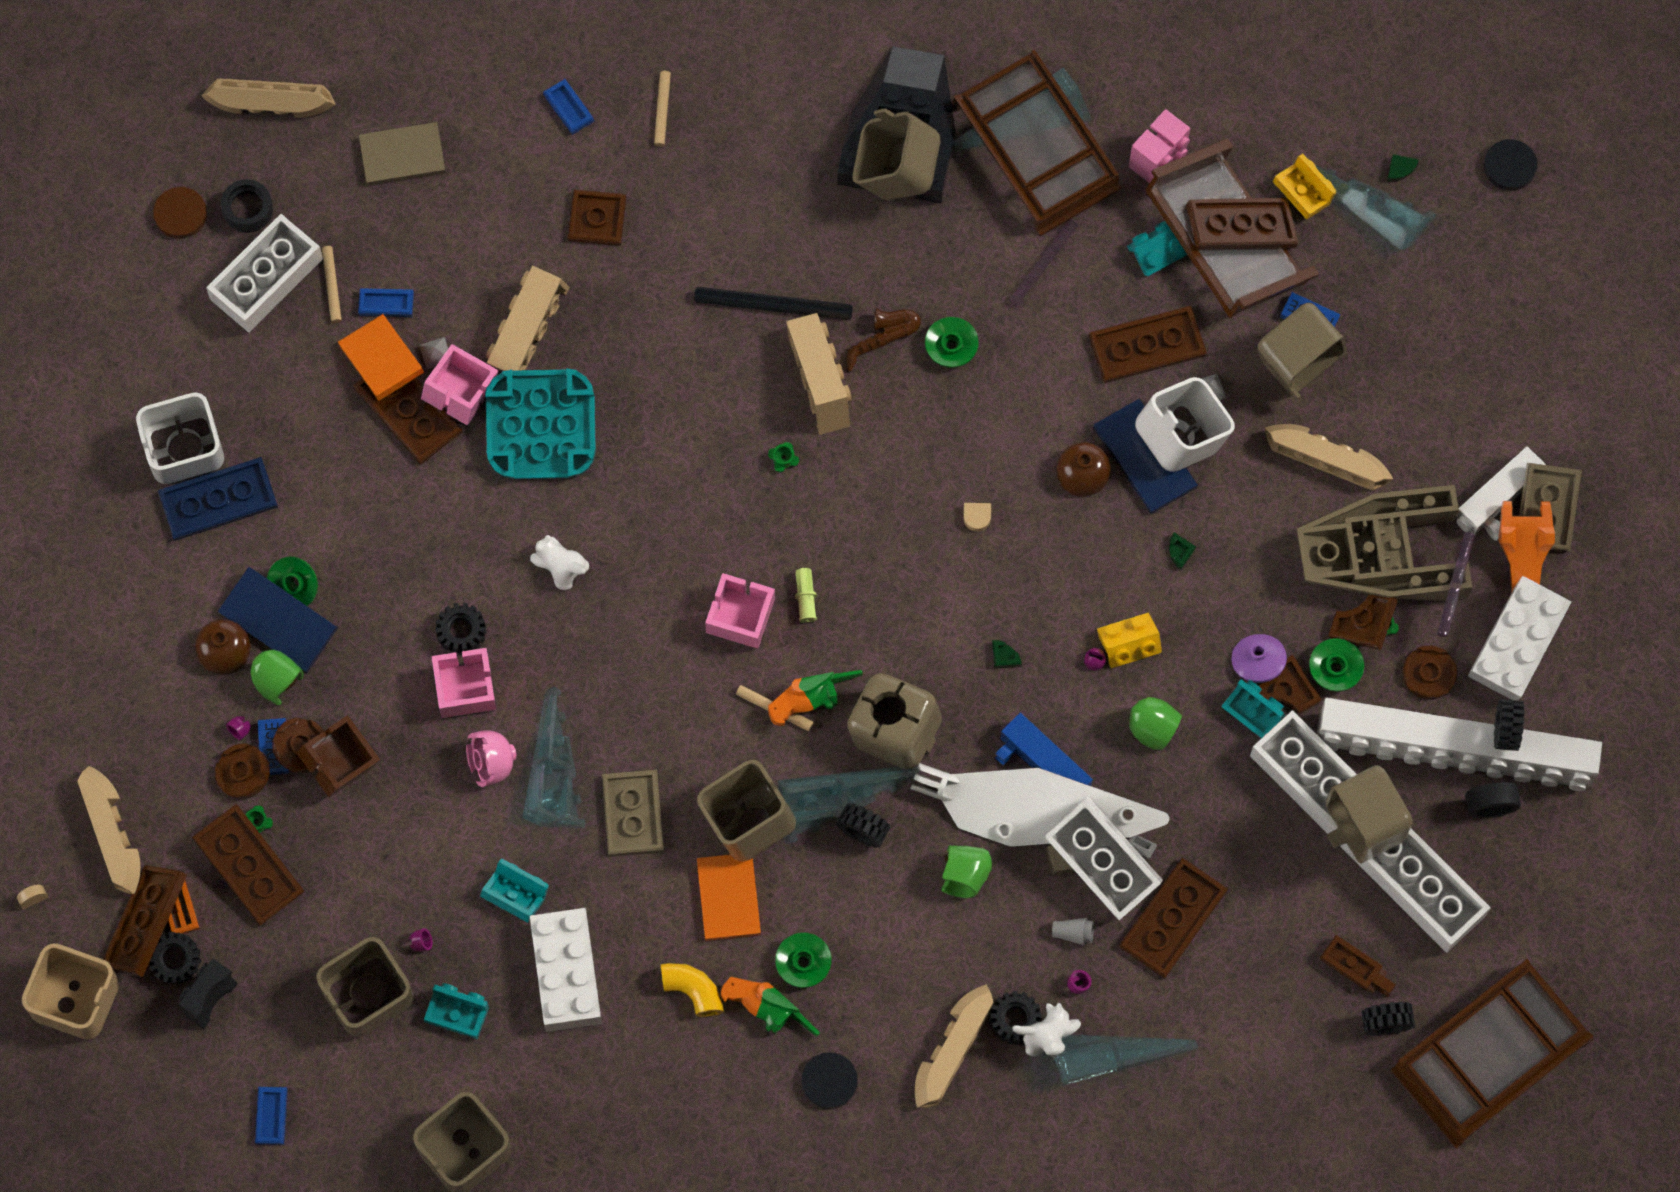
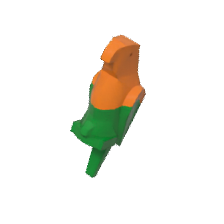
(807, 695)
(764, 1003)

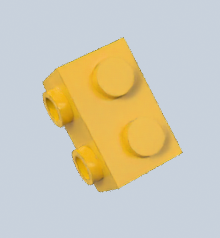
(1305, 187)
(1130, 640)

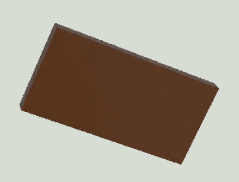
(1242, 223)
(1147, 344)
(412, 420)
(248, 864)
(1173, 918)
(144, 920)

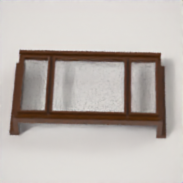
(1039, 142)
(1234, 275)
(1491, 1053)

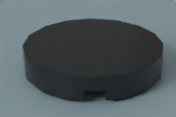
(1510, 164)
(829, 1080)

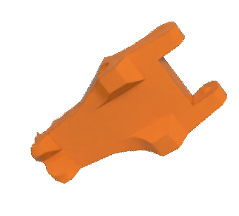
(1526, 541)

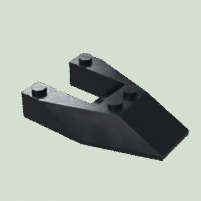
(912, 84)

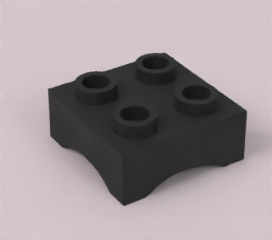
(212, 984)

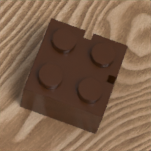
(340, 756)

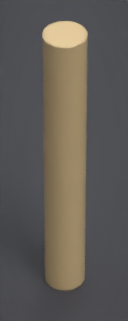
(662, 107)
(331, 284)
(763, 702)

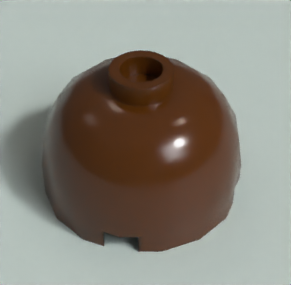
(1083, 469)
(223, 646)

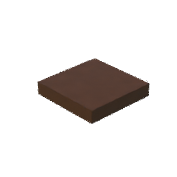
(597, 217)

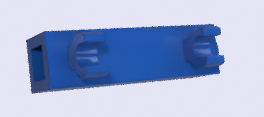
(1037, 750)

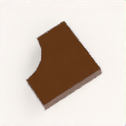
(1366, 623)
(1291, 688)

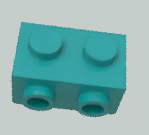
(1156, 249)
(1253, 709)
(515, 890)
(457, 1010)

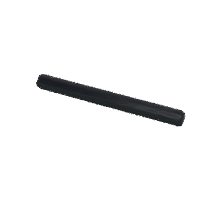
(773, 303)

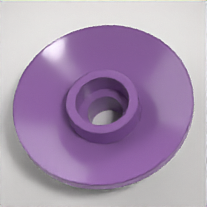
(1261, 667)

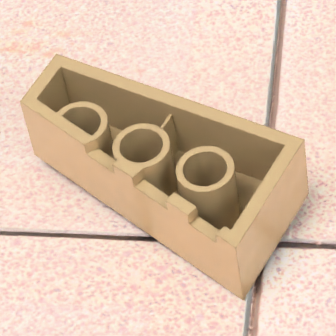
(526, 320)
(820, 373)

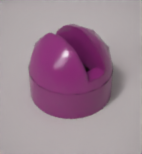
(1094, 662)
(238, 727)
(421, 940)
(1077, 976)

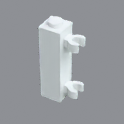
(1486, 503)

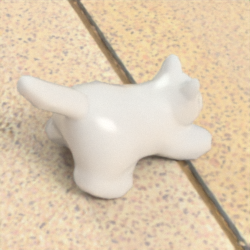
(561, 562)
(1048, 1033)

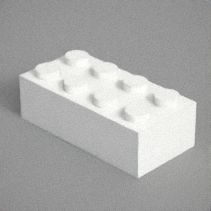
(264, 273)
(1519, 638)
(1103, 858)
(565, 970)

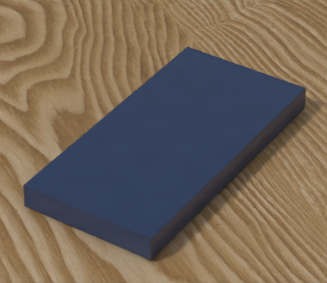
(1149, 479)
(217, 499)
(278, 619)

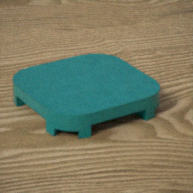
(540, 424)

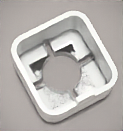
(164, 415)
(1158, 423)

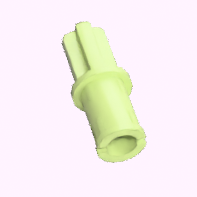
(805, 595)

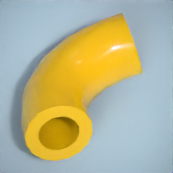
(694, 984)

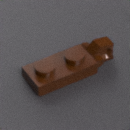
(1357, 966)

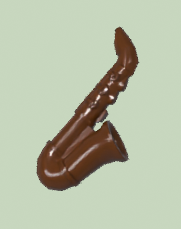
(895, 326)

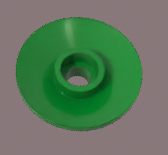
(951, 330)
(283, 574)
(1341, 653)
(803, 946)

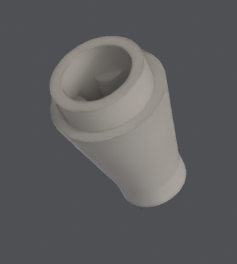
(1074, 930)

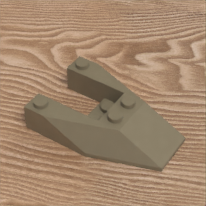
(1369, 546)

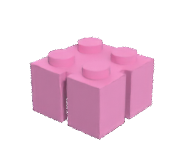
(1158, 150)
(458, 384)
(740, 615)
(465, 687)

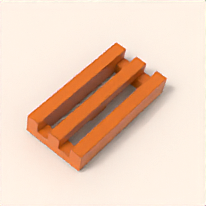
(184, 929)

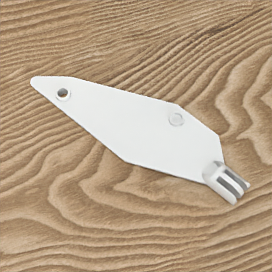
(1027, 803)

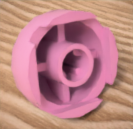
(490, 752)

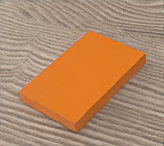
(380, 357)
(728, 898)

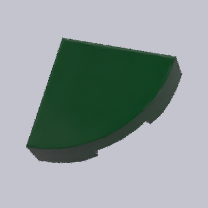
(1401, 167)
(1180, 550)
(1004, 655)

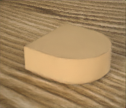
(977, 516)
(31, 896)

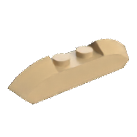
(280, 97)
(1334, 459)
(121, 862)
(935, 1078)

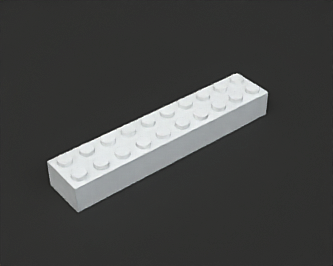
(1457, 744)
(1407, 872)

